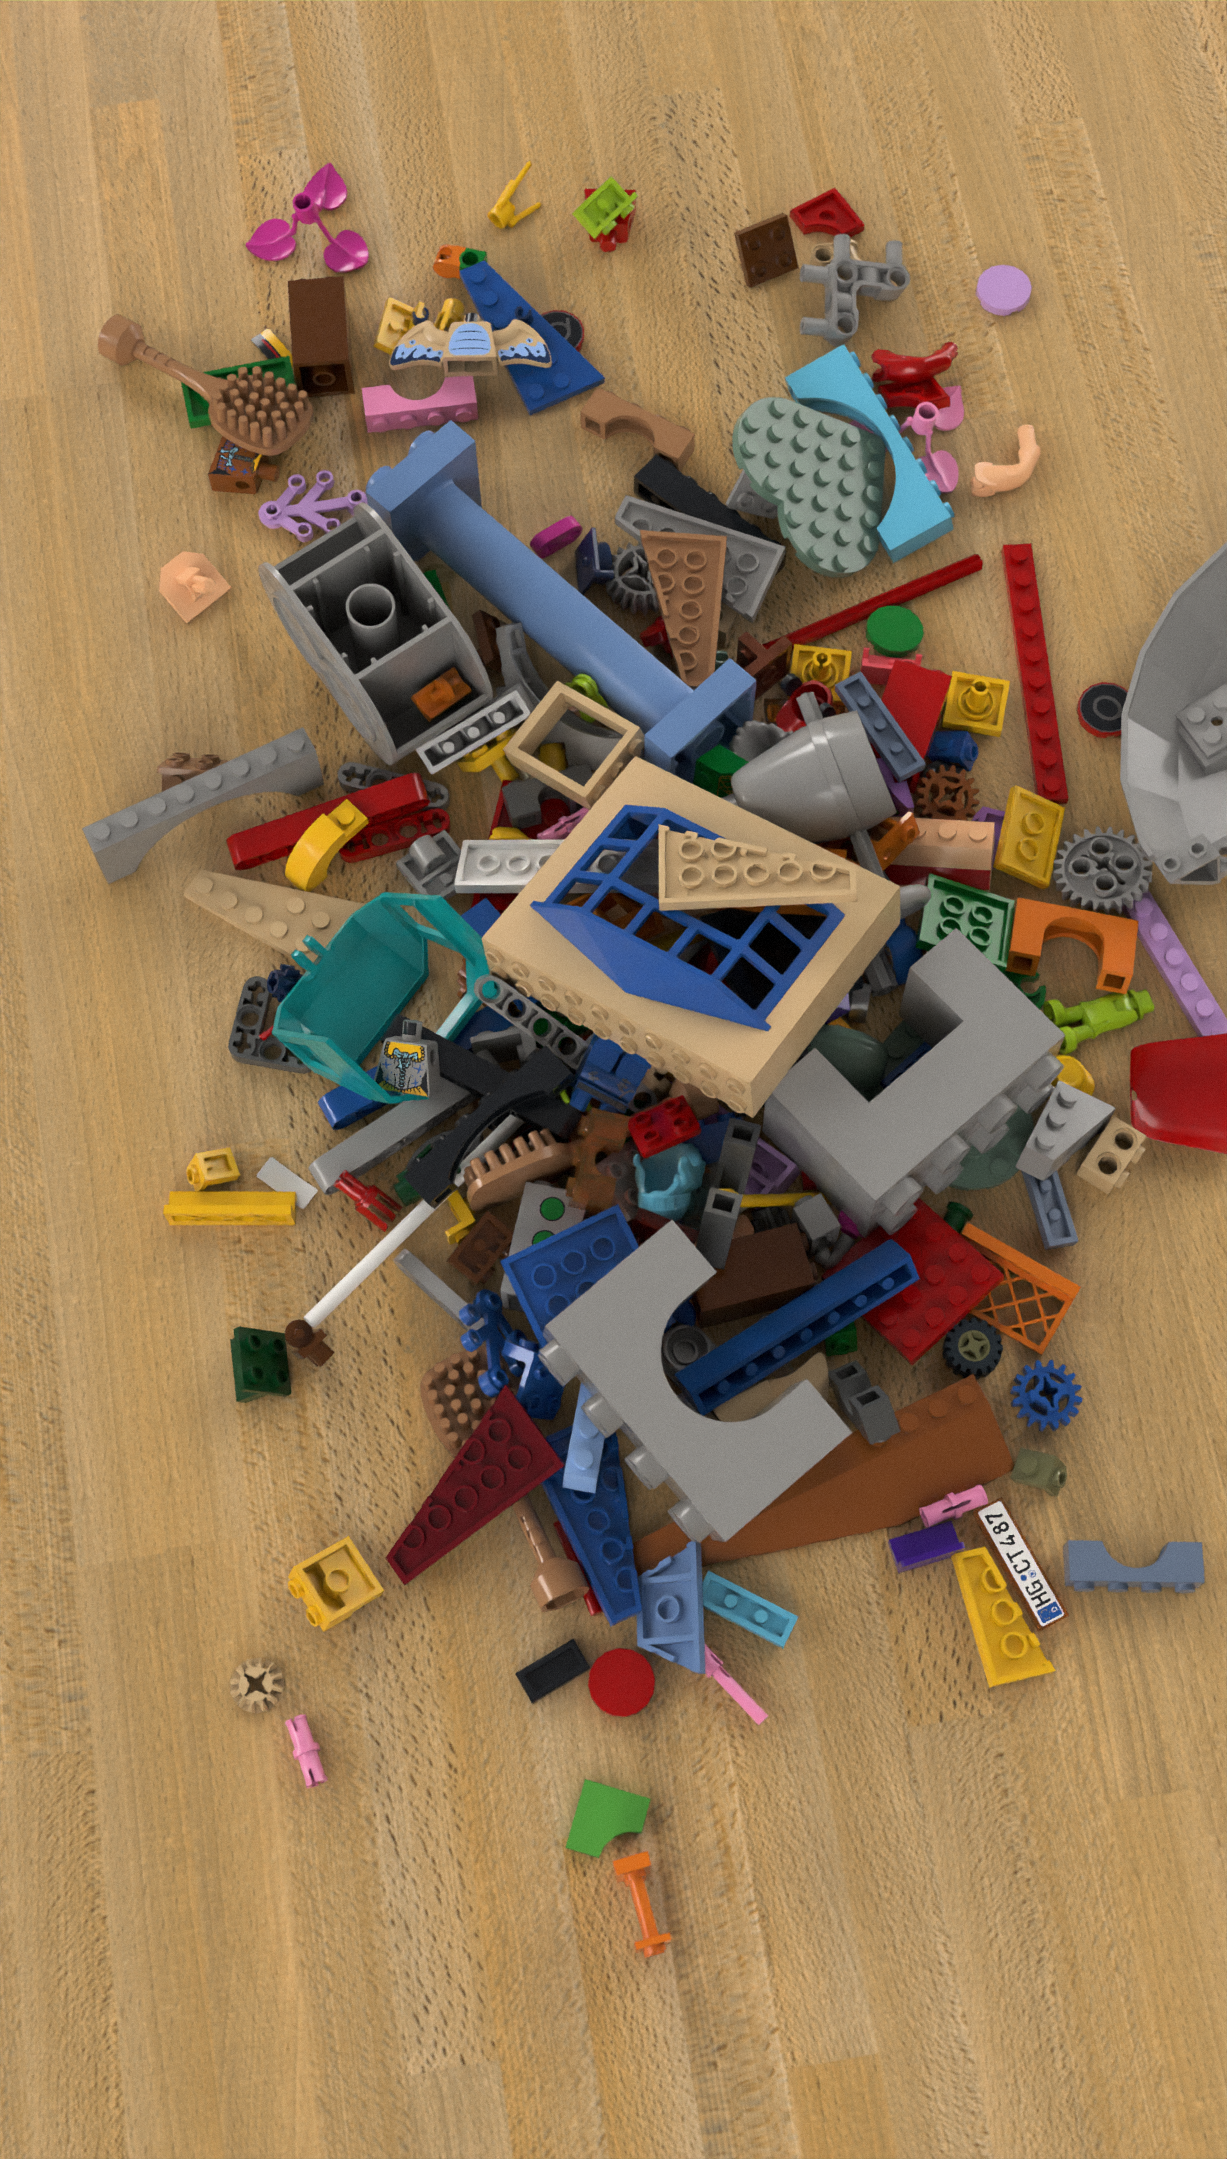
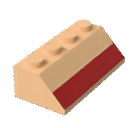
(946, 849)

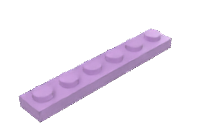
(1176, 967)

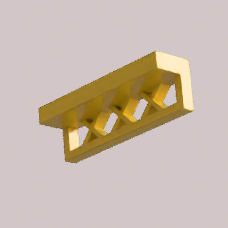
(231, 1208)

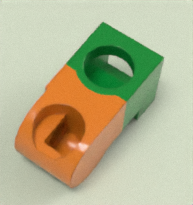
(453, 259)

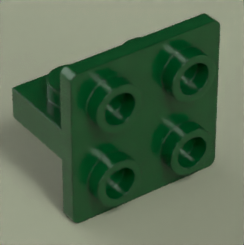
(259, 1364)

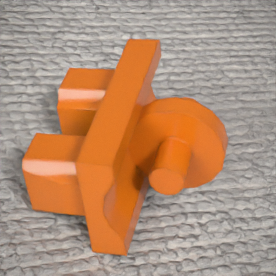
(441, 694)

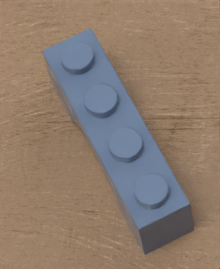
(1091, 1566)

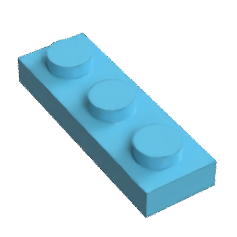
(747, 1609)

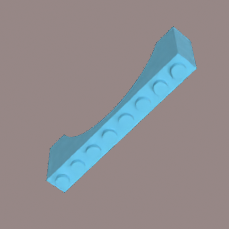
(839, 387)

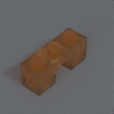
(590, 1188)

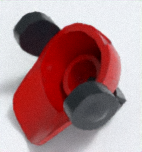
(790, 715)

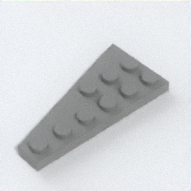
(748, 560)

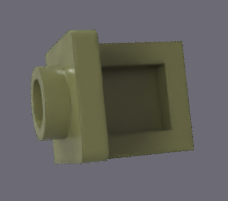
(1039, 1471)

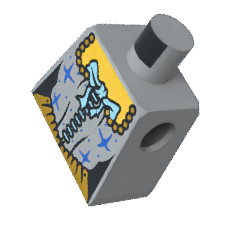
(409, 1063)

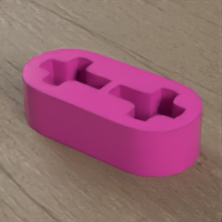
(556, 537)

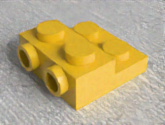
(334, 1584)

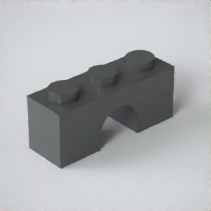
(525, 797)
(863, 1404)

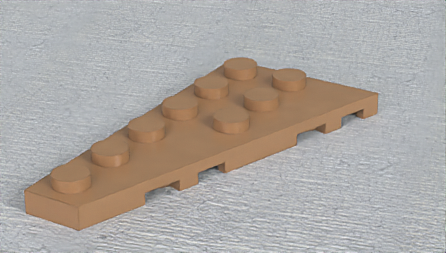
(688, 587)

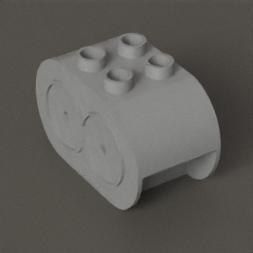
(374, 632)

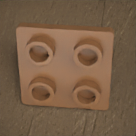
(182, 767)

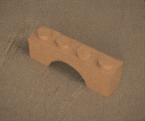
(608, 415)

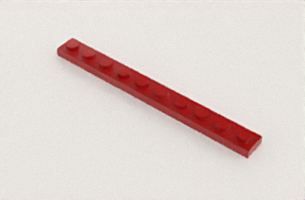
(1034, 673)

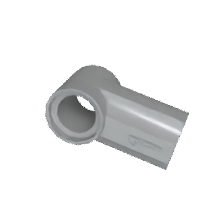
(880, 975)

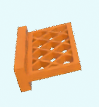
(1027, 1270)

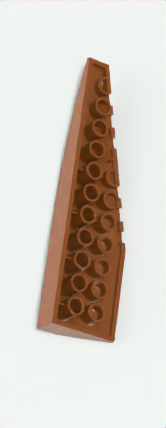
(858, 1487)

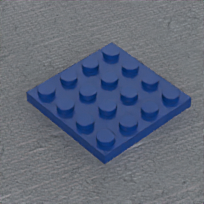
(567, 1265)

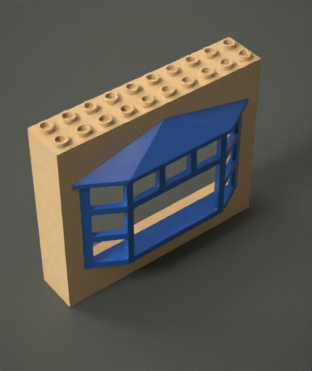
(651, 997)

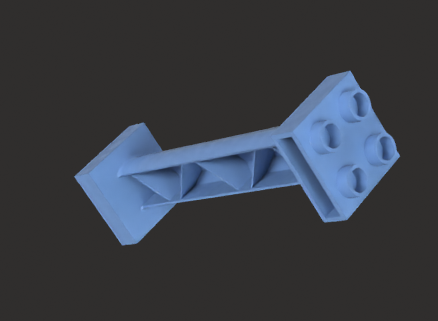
(436, 507)

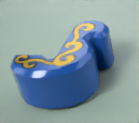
(902, 951)

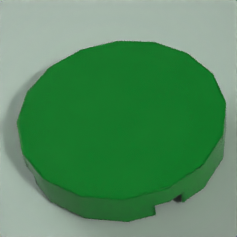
(894, 631)

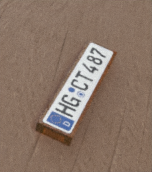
(1020, 1564)

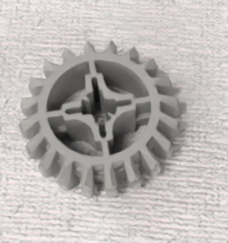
(632, 589)

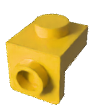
(464, 1216)

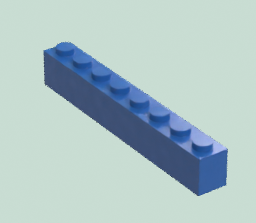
(796, 1327)

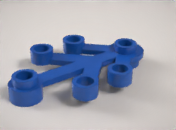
(489, 1307)

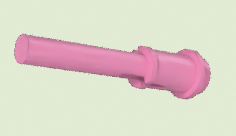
(714, 1668)

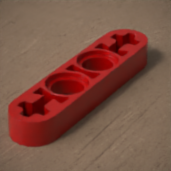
(392, 831)

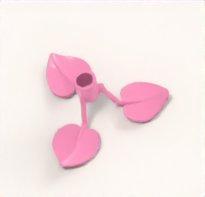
(941, 464)

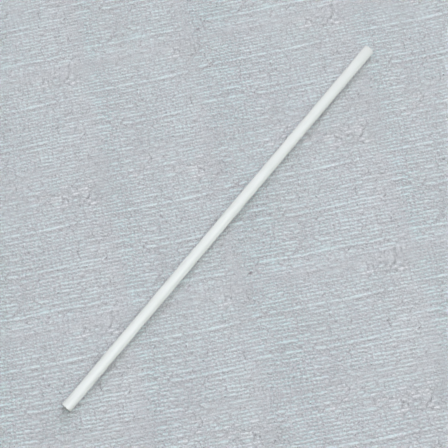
(423, 1210)

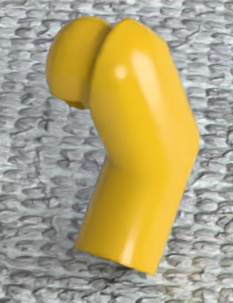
(507, 833)

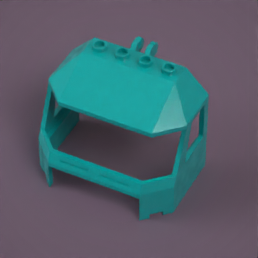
(369, 978)

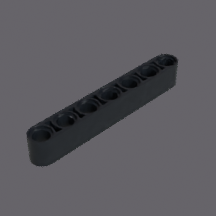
(481, 1077)

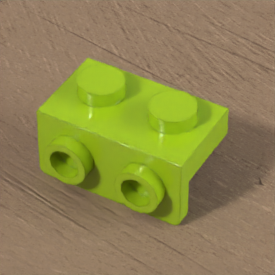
(603, 207)

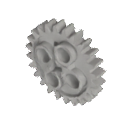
(1102, 871)

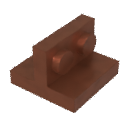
(762, 664)

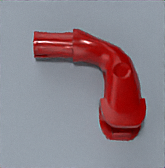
(910, 368)

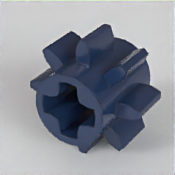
(282, 981)

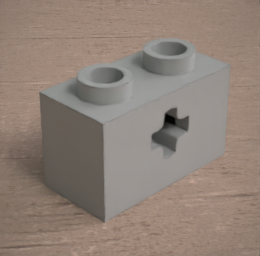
(817, 1222)

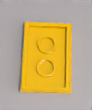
(1029, 837)

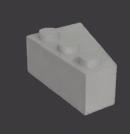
(1063, 1128)

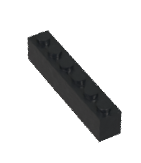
(667, 487)

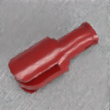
(366, 1197)

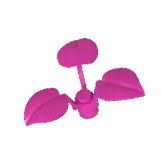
(325, 190)

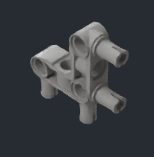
(861, 279)

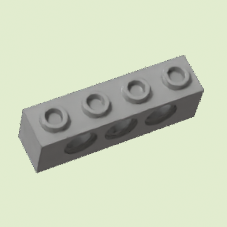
(477, 728)

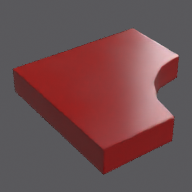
(827, 214)
(913, 394)

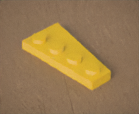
(1001, 1634)

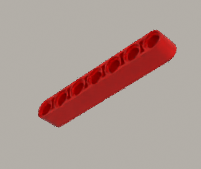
(279, 837)

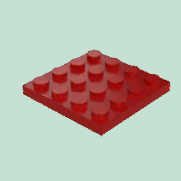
(949, 1286)

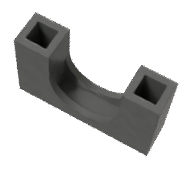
(721, 1205)

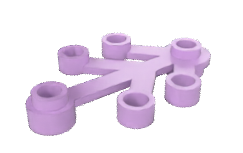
(308, 507)

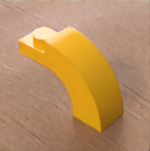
(320, 843)

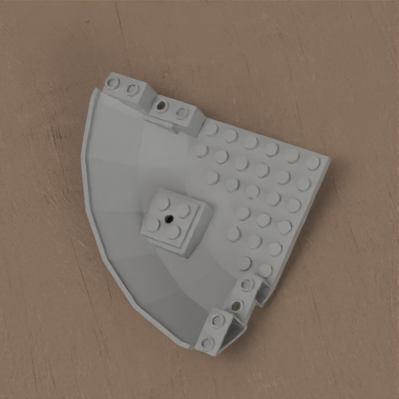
(1169, 747)

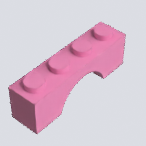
(390, 411)

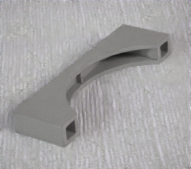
(278, 766)

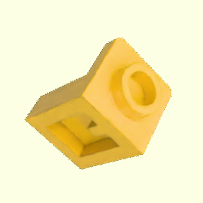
(212, 1168)

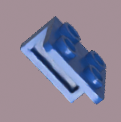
(538, 1388)

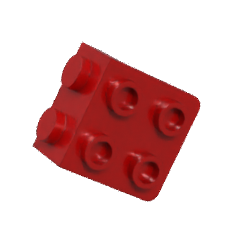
(663, 1127)

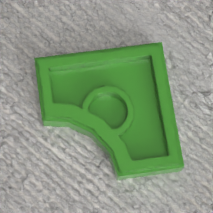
(603, 1815)

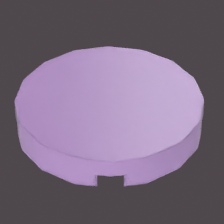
(1003, 290)

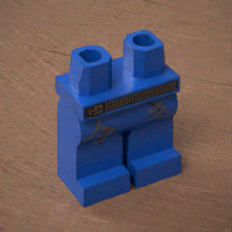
(607, 1076)

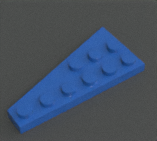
(536, 385)
(599, 1529)

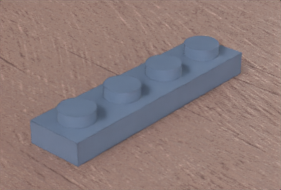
(880, 727)

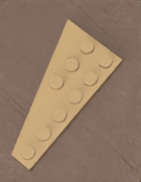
(738, 874)
(270, 911)

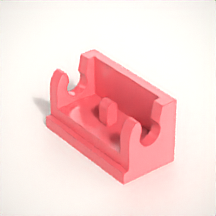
(878, 668)

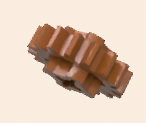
(941, 787)

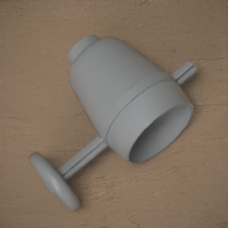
(824, 788)

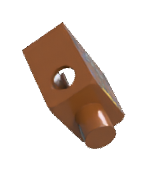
(240, 469)

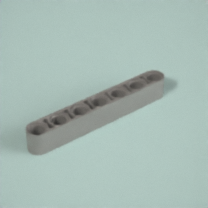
(553, 1034)
(390, 1133)

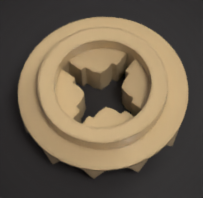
(257, 1701)

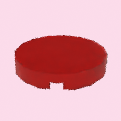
(621, 1682)

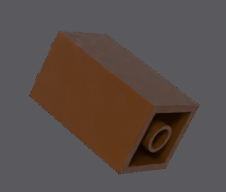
(321, 336)
(758, 1276)

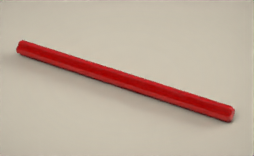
(892, 598)

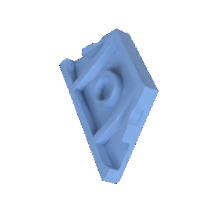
(673, 1609)

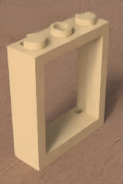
(541, 723)

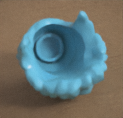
(668, 1179)

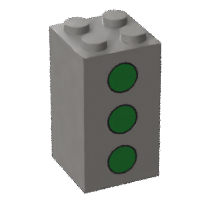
(540, 1216)

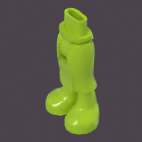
(1097, 1016)

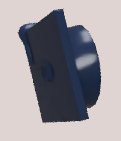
(592, 562)

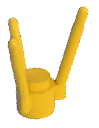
(503, 211)
(451, 312)

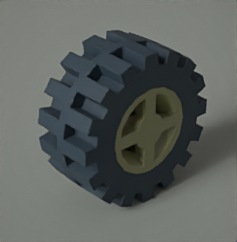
(977, 1339)

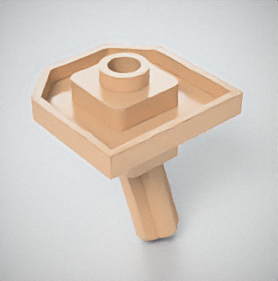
(191, 584)

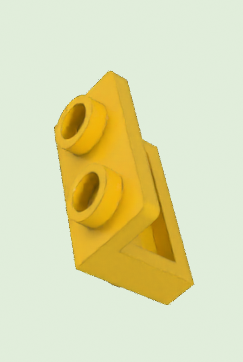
(395, 323)

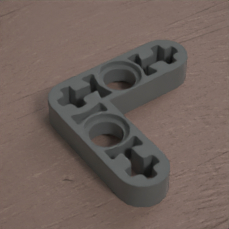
(257, 1046)

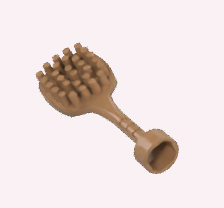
(245, 410)
(546, 1158)
(455, 1410)

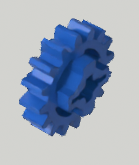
(1059, 1392)

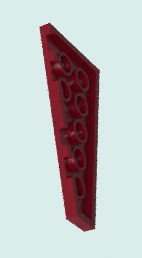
(488, 1475)

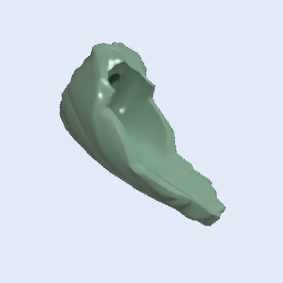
(853, 1054)

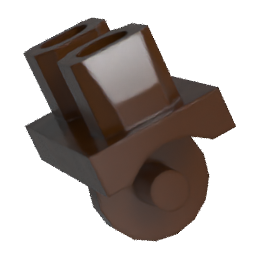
(307, 1342)

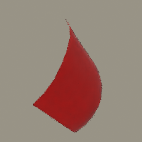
(1181, 1091)

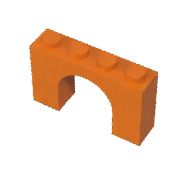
(1107, 935)

